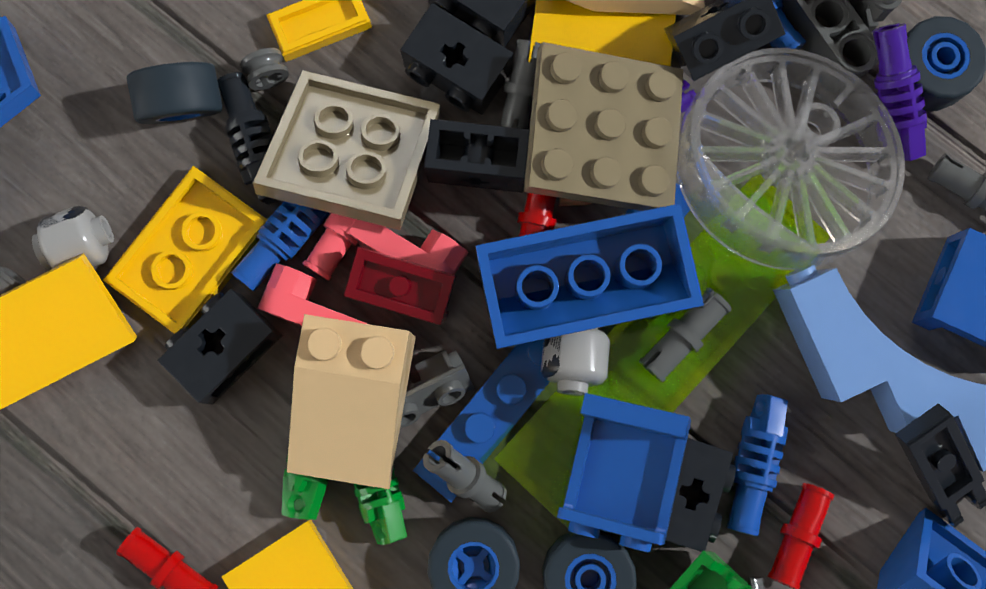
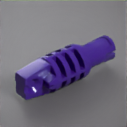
(897, 88)

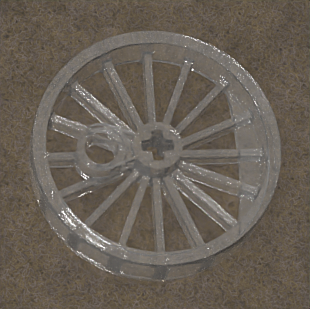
(790, 158)

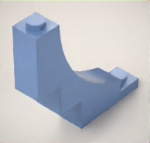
(852, 356)

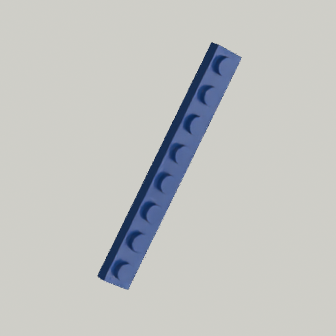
(500, 402)

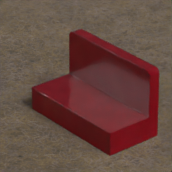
(400, 286)

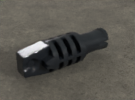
(246, 128)

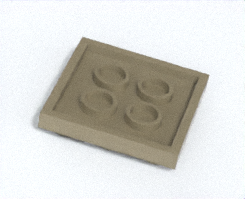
(604, 129)
(348, 150)

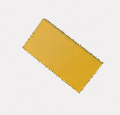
(316, 24)

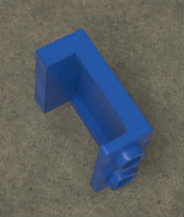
(957, 289)
(625, 471)

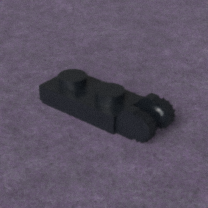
(943, 462)

